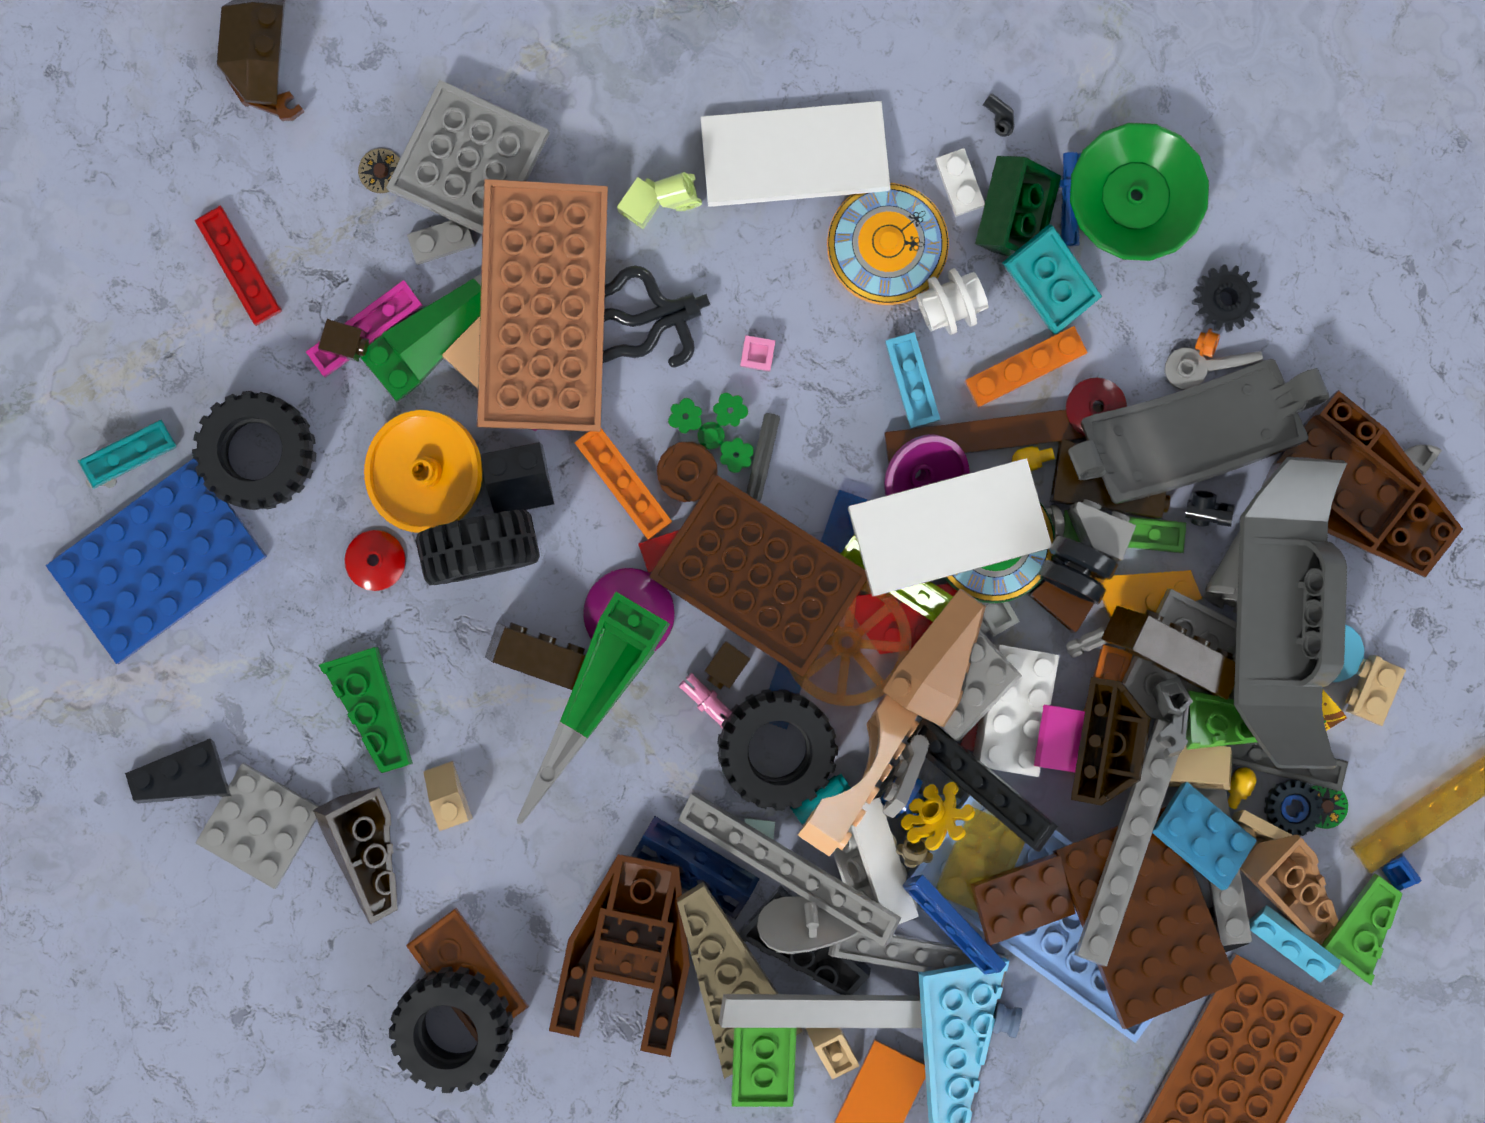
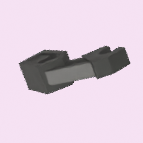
(1176, 731)

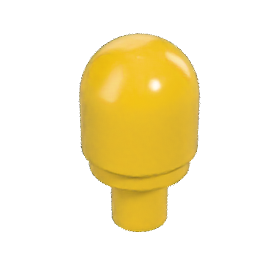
(1034, 456)
(1241, 786)

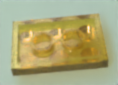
(983, 852)

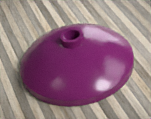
(933, 455)
(635, 586)

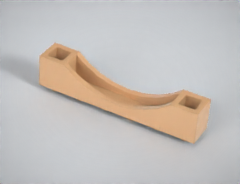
(833, 816)

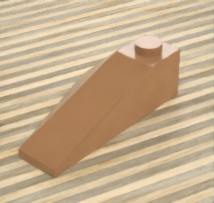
(936, 666)
(1291, 880)

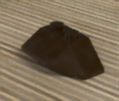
(252, 47)
(1110, 743)

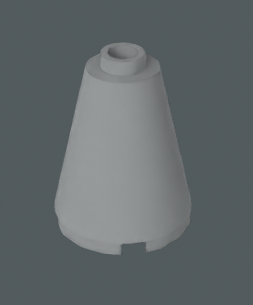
(1224, 583)

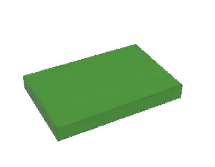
(763, 1067)

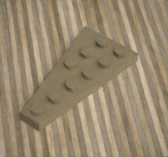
(720, 963)

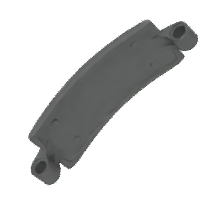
(1197, 431)

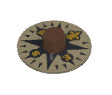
(377, 169)

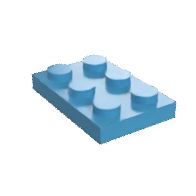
(1204, 836)

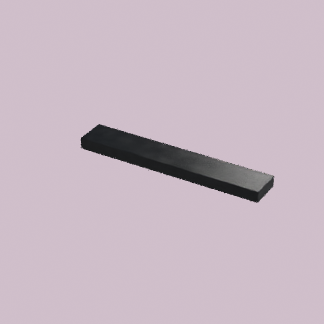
(985, 786)

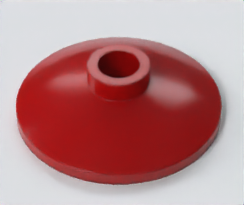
(390, 564)

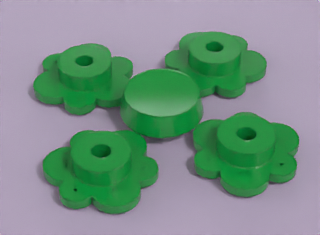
(712, 434)

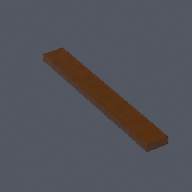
(995, 432)

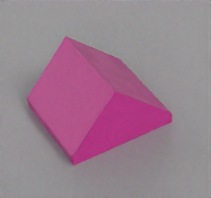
(1059, 738)

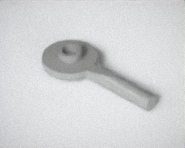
(1188, 369)

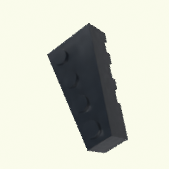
(835, 973)

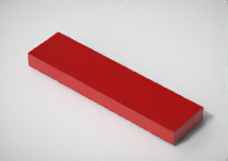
(238, 265)

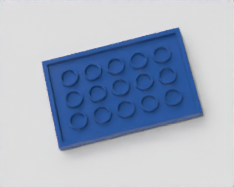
(155, 562)

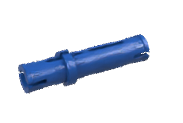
(1069, 224)

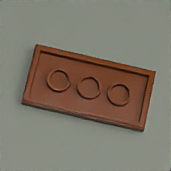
(456, 945)

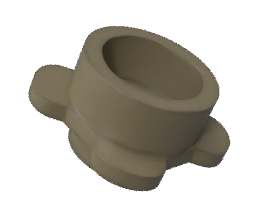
(914, 853)

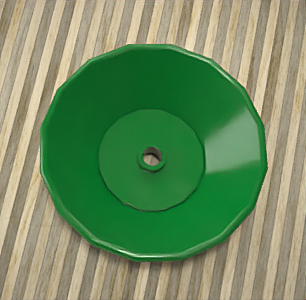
(1156, 166)

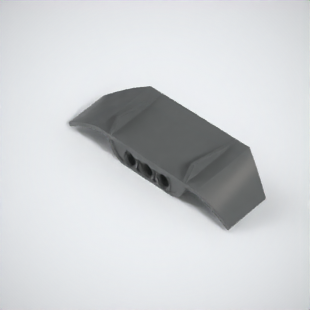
(1290, 612)

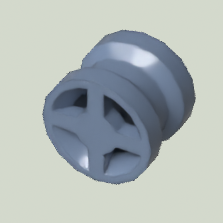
(1007, 1020)

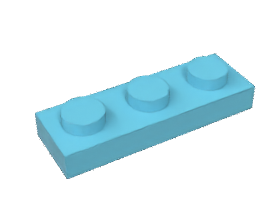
(912, 380)
(1293, 943)

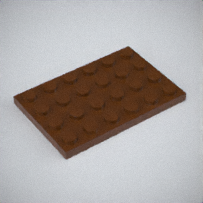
(760, 576)
(1167, 937)

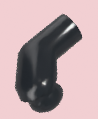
(1003, 115)

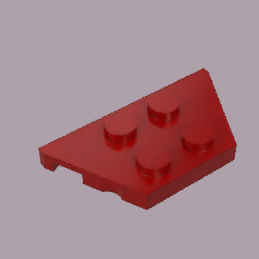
(888, 628)

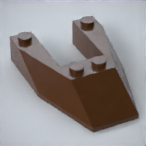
(632, 938)

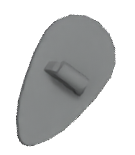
(800, 926)

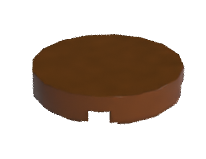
(686, 471)

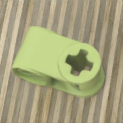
(678, 192)

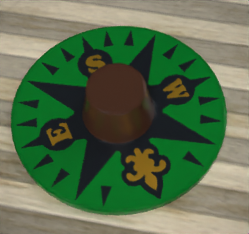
(1334, 805)

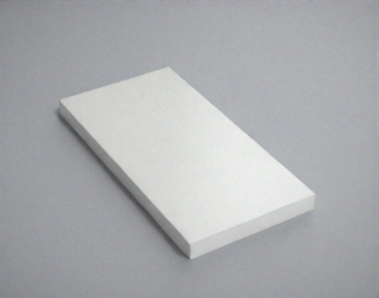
(795, 153)
(949, 527)

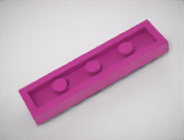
(374, 320)

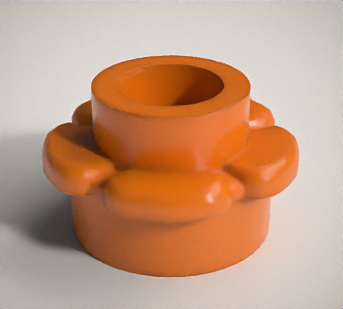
(1207, 343)

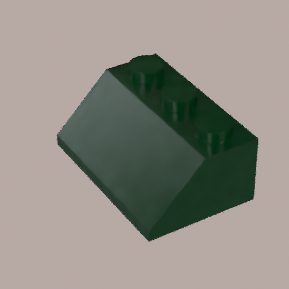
(1016, 204)

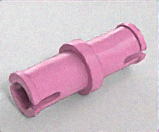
(706, 699)

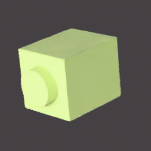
(639, 202)

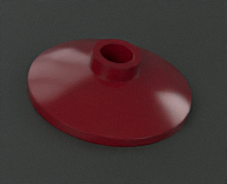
(1084, 394)

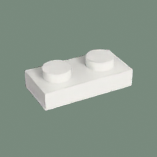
(959, 182)

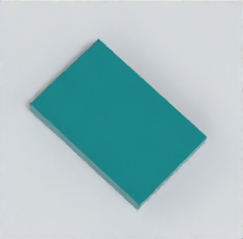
(1052, 279)

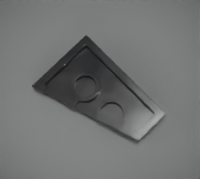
(184, 774)

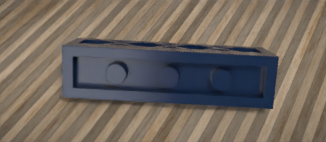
(698, 864)

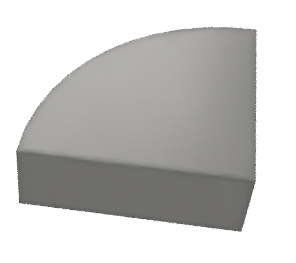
(1423, 456)

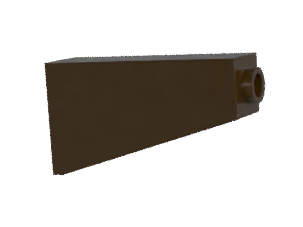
(1069, 490)

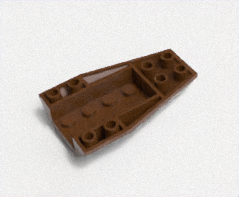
(1381, 495)

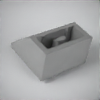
(1100, 530)

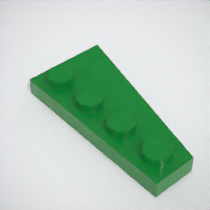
(367, 696)

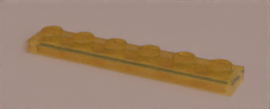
(1422, 817)

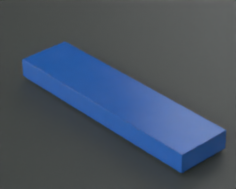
(954, 924)

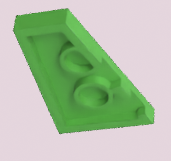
(1215, 723)
(1362, 929)

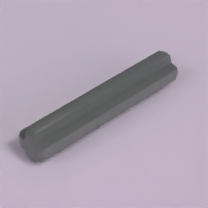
(763, 456)

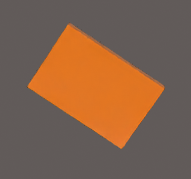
(882, 1087)

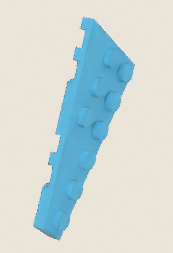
(956, 1036)

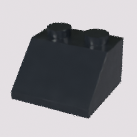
(517, 478)

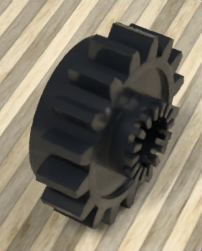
(1242, 298)

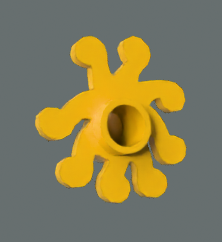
(936, 817)

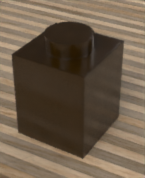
(343, 340)
(726, 666)

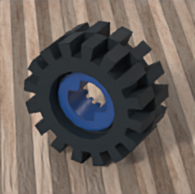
(1282, 796)

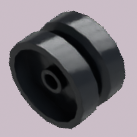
(1078, 567)

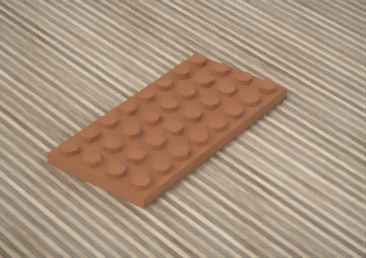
(542, 306)

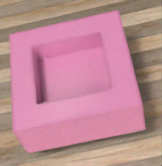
(757, 353)

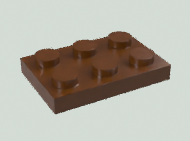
(1022, 898)

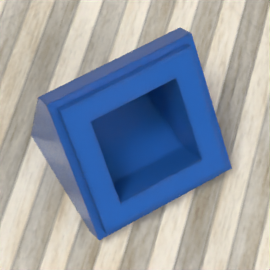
(1400, 873)

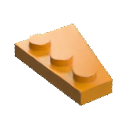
(1146, 590)

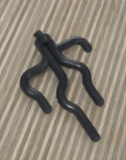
(674, 313)

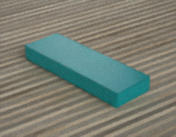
(127, 454)

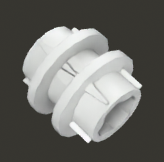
(952, 301)

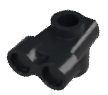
(1204, 509)

